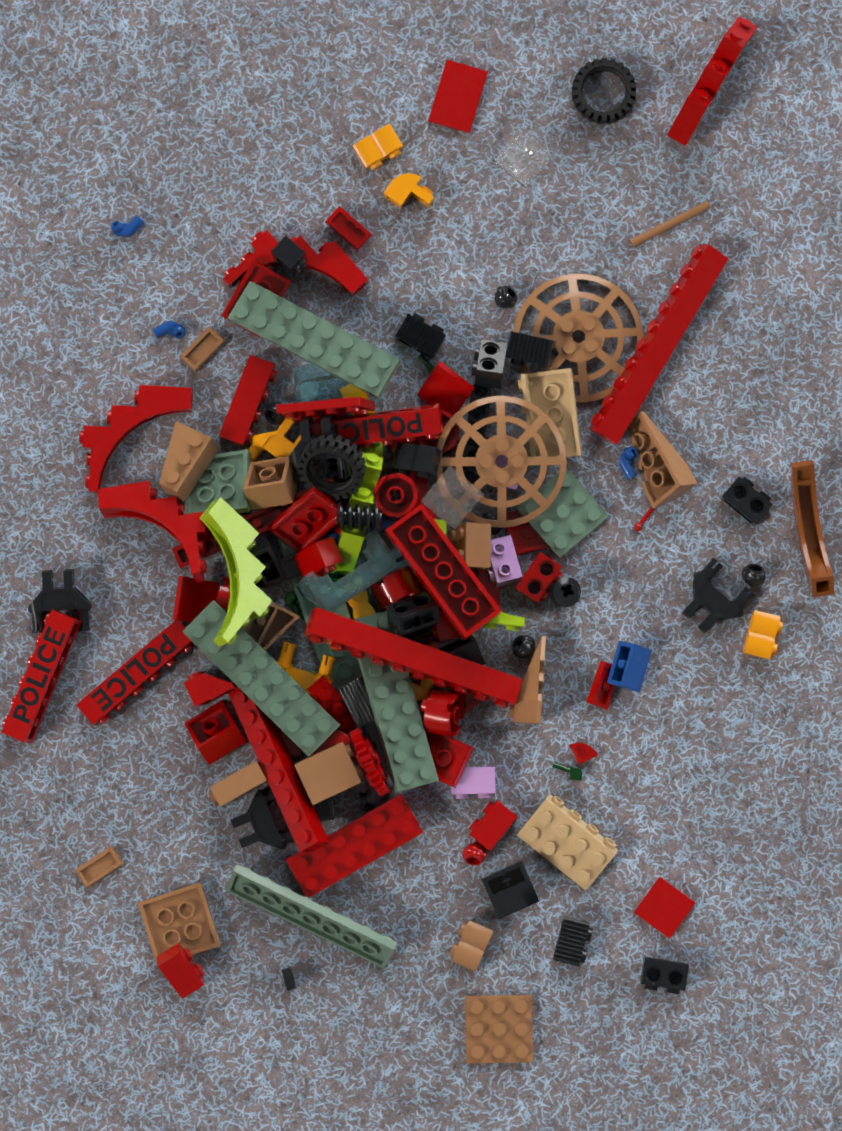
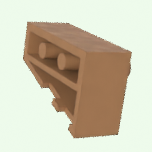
(186, 461)
(271, 626)

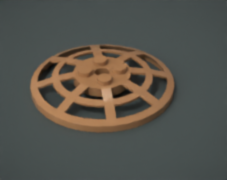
(585, 323)
(514, 452)

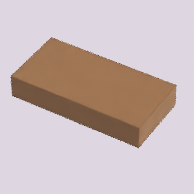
(202, 348)
(99, 866)

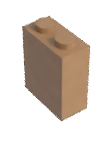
(329, 773)
(237, 784)

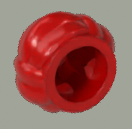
(474, 854)

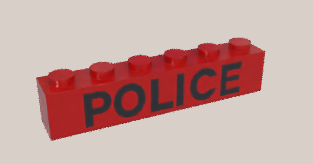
(388, 425)
(135, 673)
(41, 676)

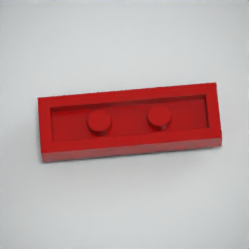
(332, 703)

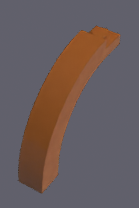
(809, 529)

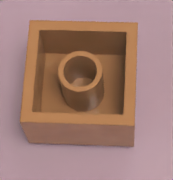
(270, 483)
(473, 544)

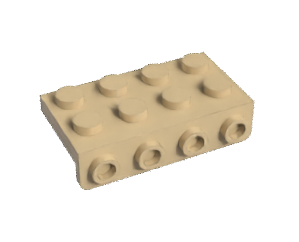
(555, 396)
(568, 841)

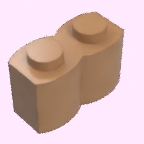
(471, 945)

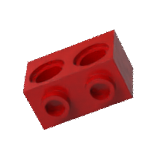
(534, 575)

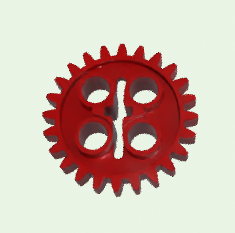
(369, 762)

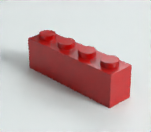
(247, 401)

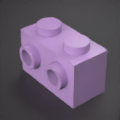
(504, 563)

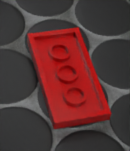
(321, 408)

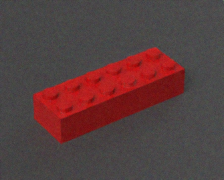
(443, 571)
(355, 846)

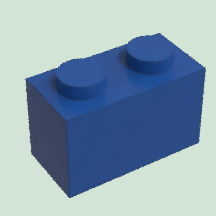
(629, 666)

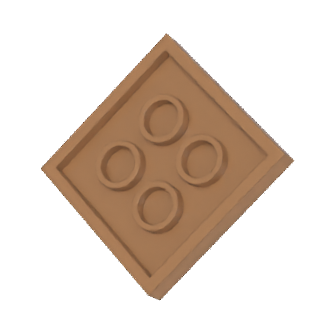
(179, 918)
(499, 1029)

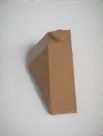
(663, 468)
(529, 701)

